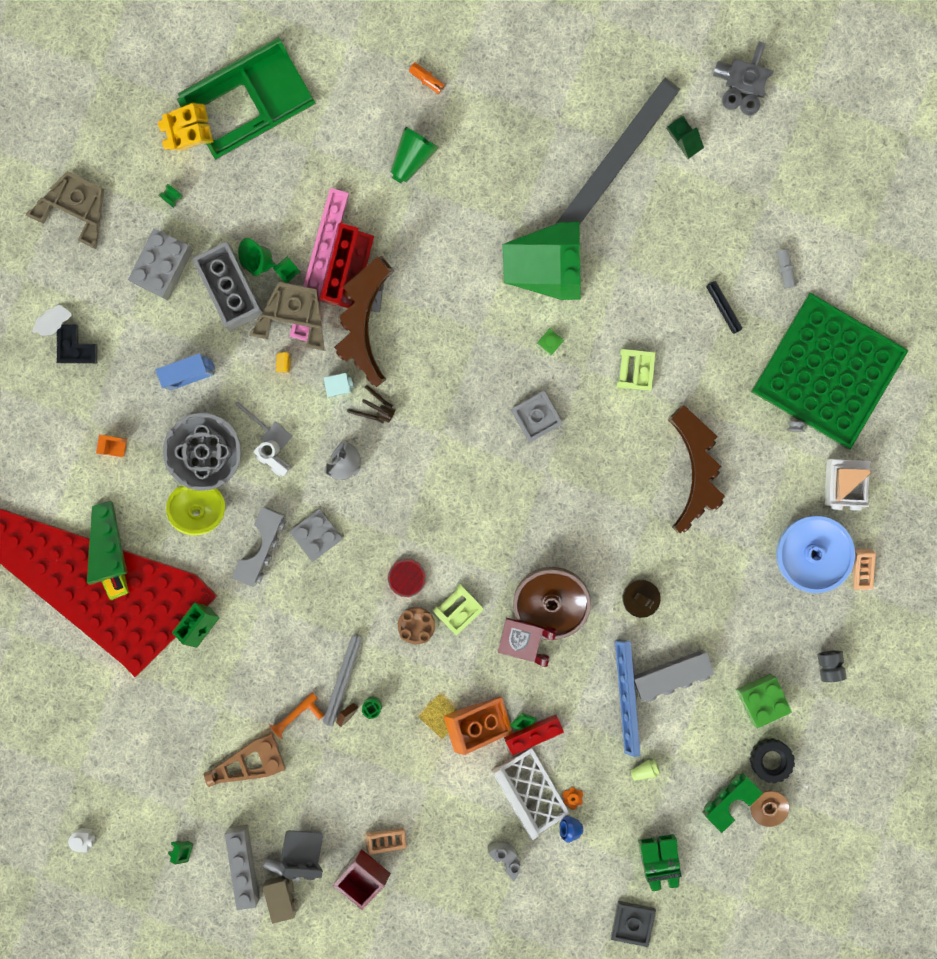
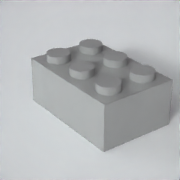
(160, 264)

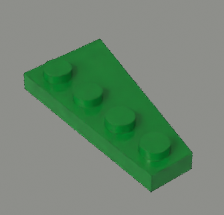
(105, 546)

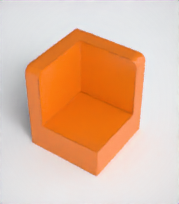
(111, 445)

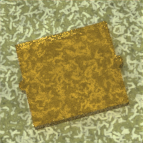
(434, 713)

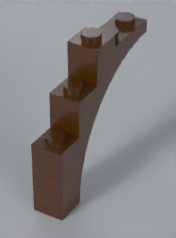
(356, 344)
(702, 493)

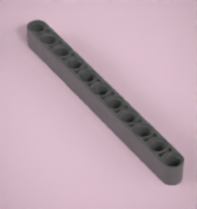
(620, 152)

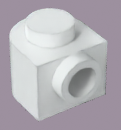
(82, 840)

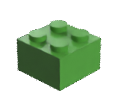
(764, 700)

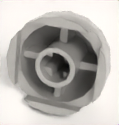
(344, 462)

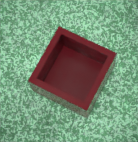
(361, 879)

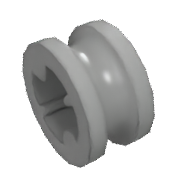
(796, 426)

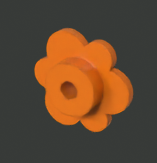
(569, 794)

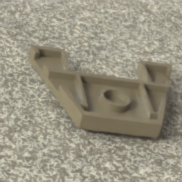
(76, 198)
(294, 306)

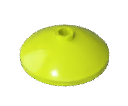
(185, 502)

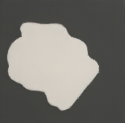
(51, 320)

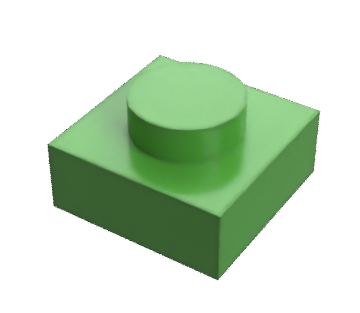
(550, 341)

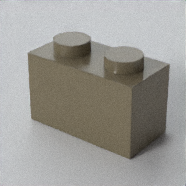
(280, 899)

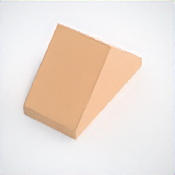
(848, 480)

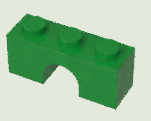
(740, 789)

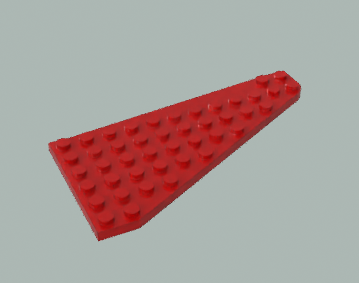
(128, 627)

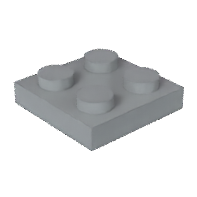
(536, 416)
(316, 535)

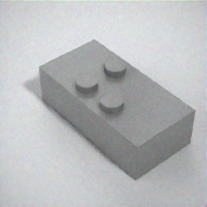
(228, 286)

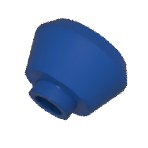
(570, 829)

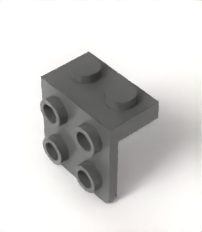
(301, 855)

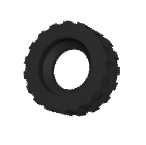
(785, 767)

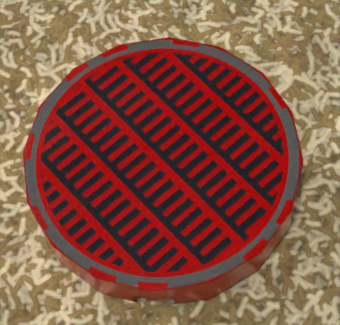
(406, 578)

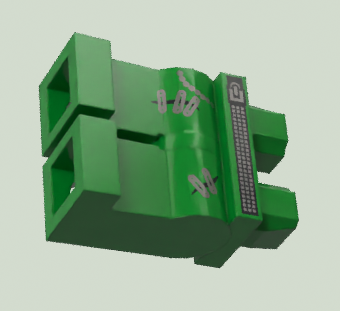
(663, 867)

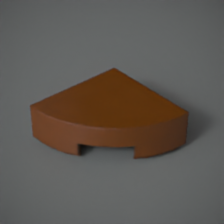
(346, 714)

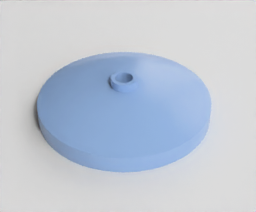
(832, 557)

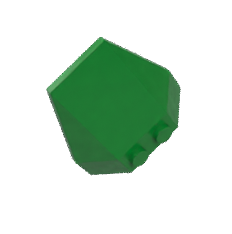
(546, 261)

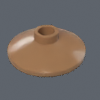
(772, 815)

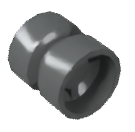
(832, 666)

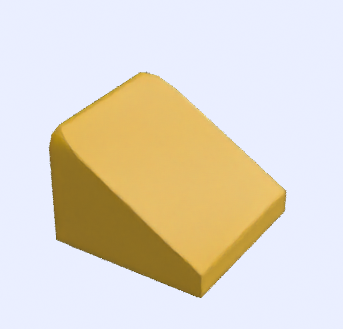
(283, 362)

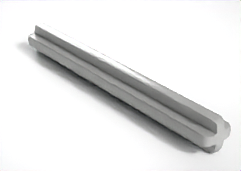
(342, 679)

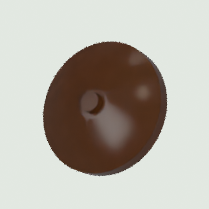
(553, 599)

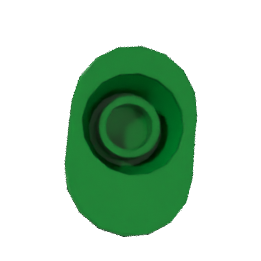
(255, 257)

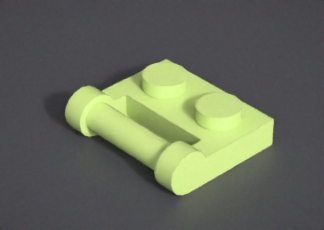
(642, 371)
(462, 614)

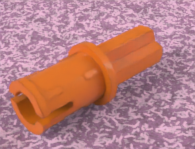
(426, 77)

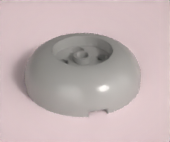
(179, 451)

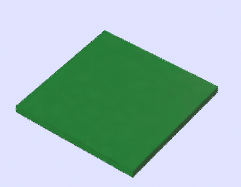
(829, 371)

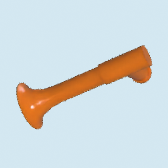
(308, 702)

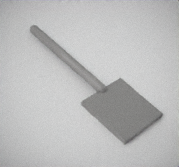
(275, 432)

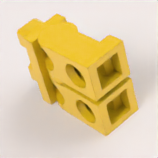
(185, 127)

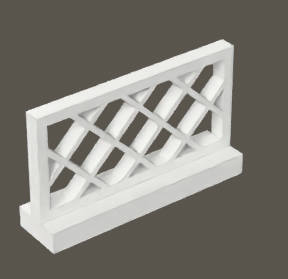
(518, 804)

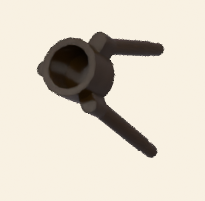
(384, 412)

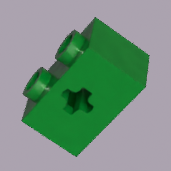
(195, 625)

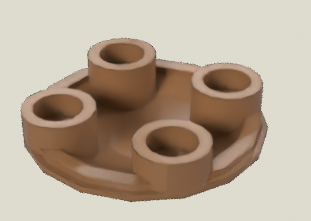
(416, 625)

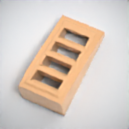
(870, 561)
(386, 848)

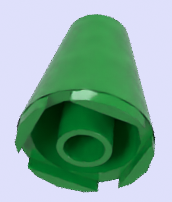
(411, 155)

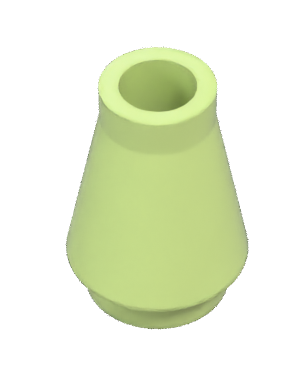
(646, 770)

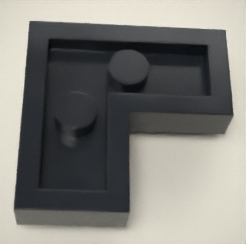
(70, 351)

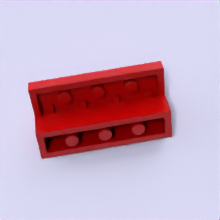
(346, 260)

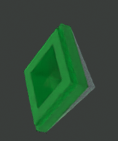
(522, 721)

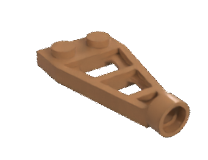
(269, 756)

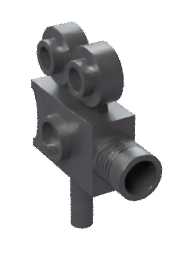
(746, 79)

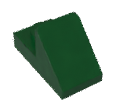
(685, 137)

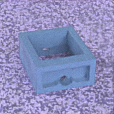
(185, 371)

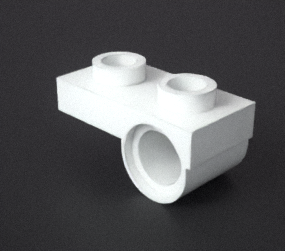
(278, 466)

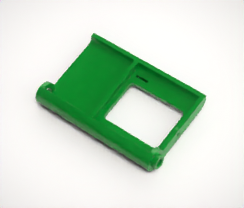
(271, 84)

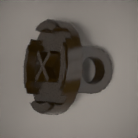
(641, 598)

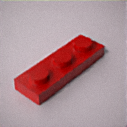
(534, 734)

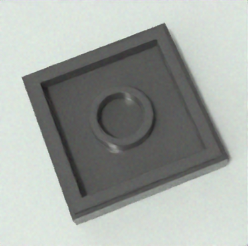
(633, 924)

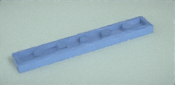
(627, 697)

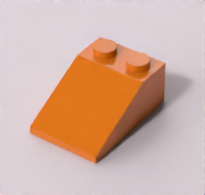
(477, 725)

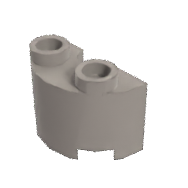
(505, 853)

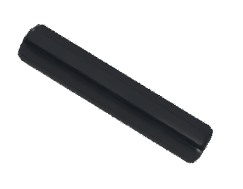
(724, 307)

